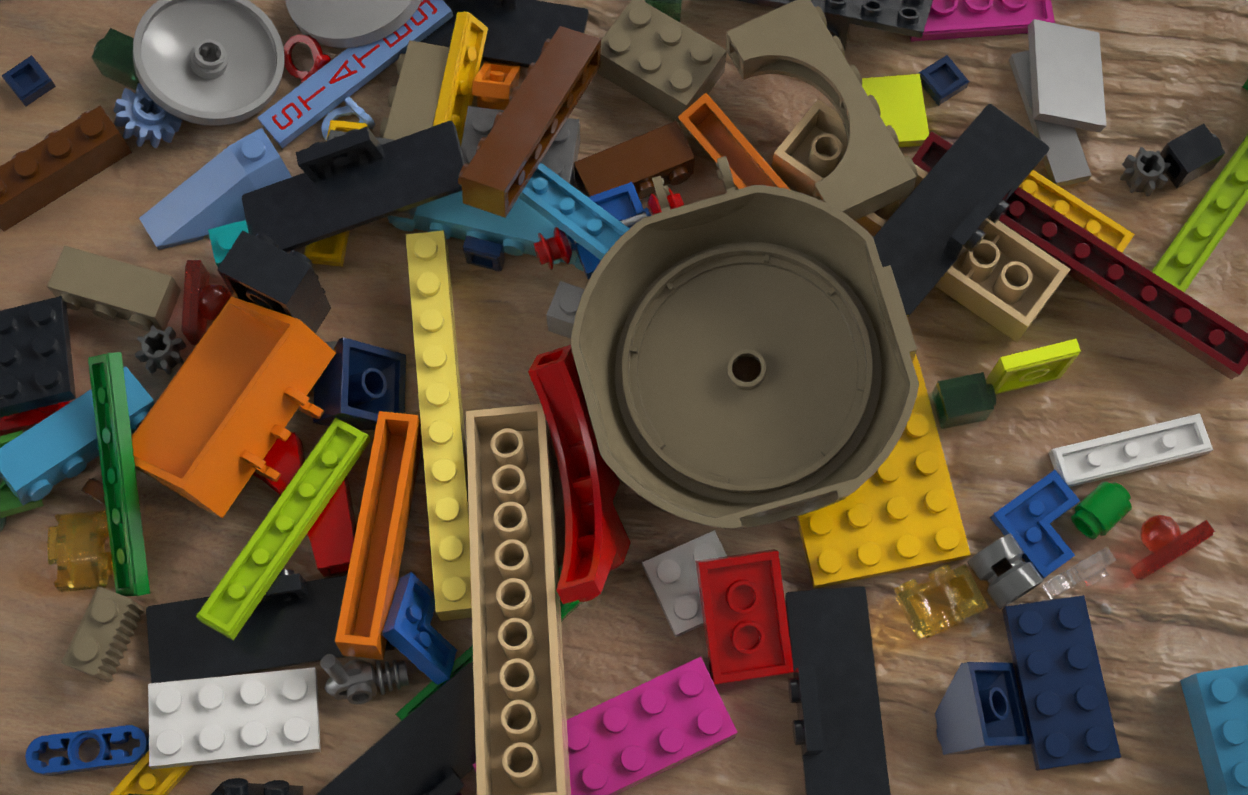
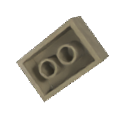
(660, 59)

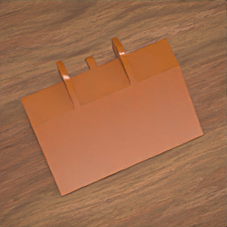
(231, 404)

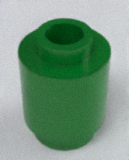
(1102, 509)

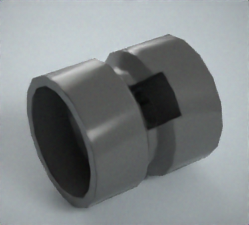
(1014, 582)

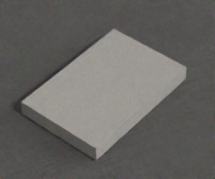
(1066, 76)

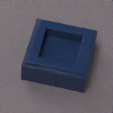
(943, 80)
(28, 81)
(484, 253)

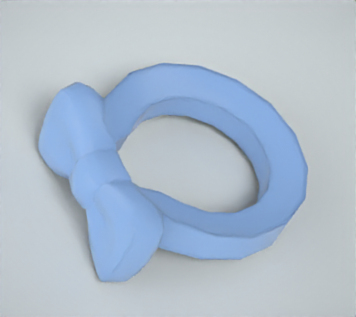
(350, 109)

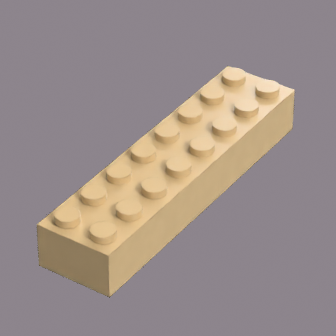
(1000, 280)

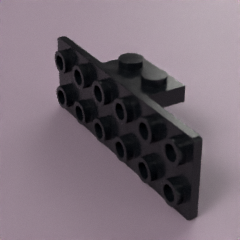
(894, 16)
(514, 27)
(354, 184)
(956, 202)
(287, 628)
(836, 693)
(422, 752)

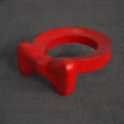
(319, 58)

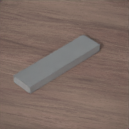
(1065, 158)

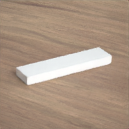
(1131, 450)

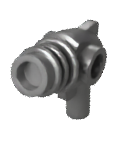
(358, 679)

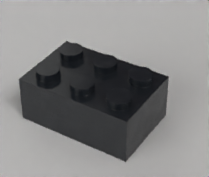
(274, 279)

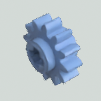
(144, 118)

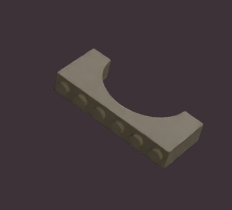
(799, 45)

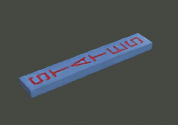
(347, 74)

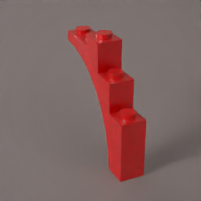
(335, 527)
(592, 527)

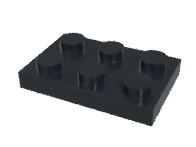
(35, 357)

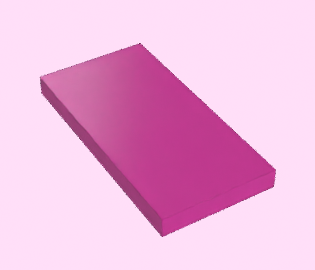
(983, 18)

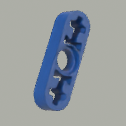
(57, 742)

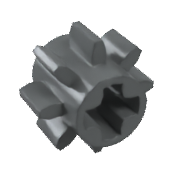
(1154, 168)
(160, 359)

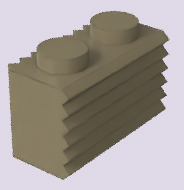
(103, 634)

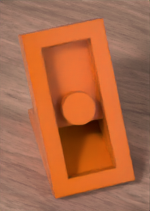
(495, 84)

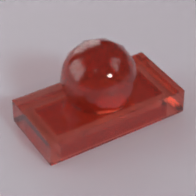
(200, 301)
(1164, 538)

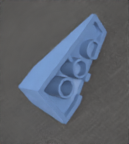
(215, 192)

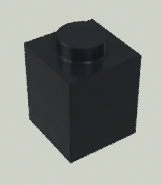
(1192, 155)

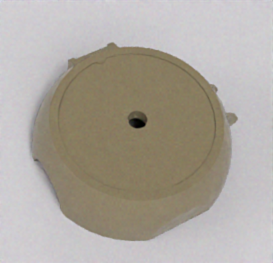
(729, 281)

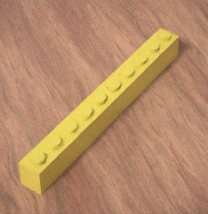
(441, 422)

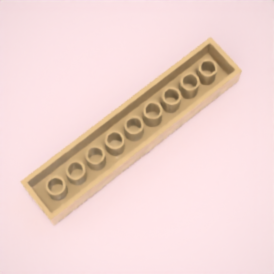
(515, 605)

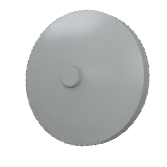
(350, 21)
(208, 59)

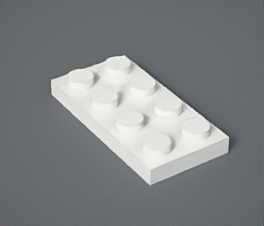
(233, 718)

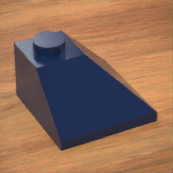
(360, 384)
(981, 710)

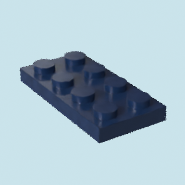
(1060, 683)

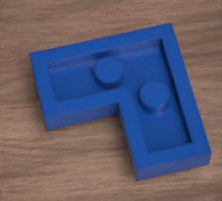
(1030, 521)
(411, 632)

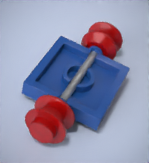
(619, 202)

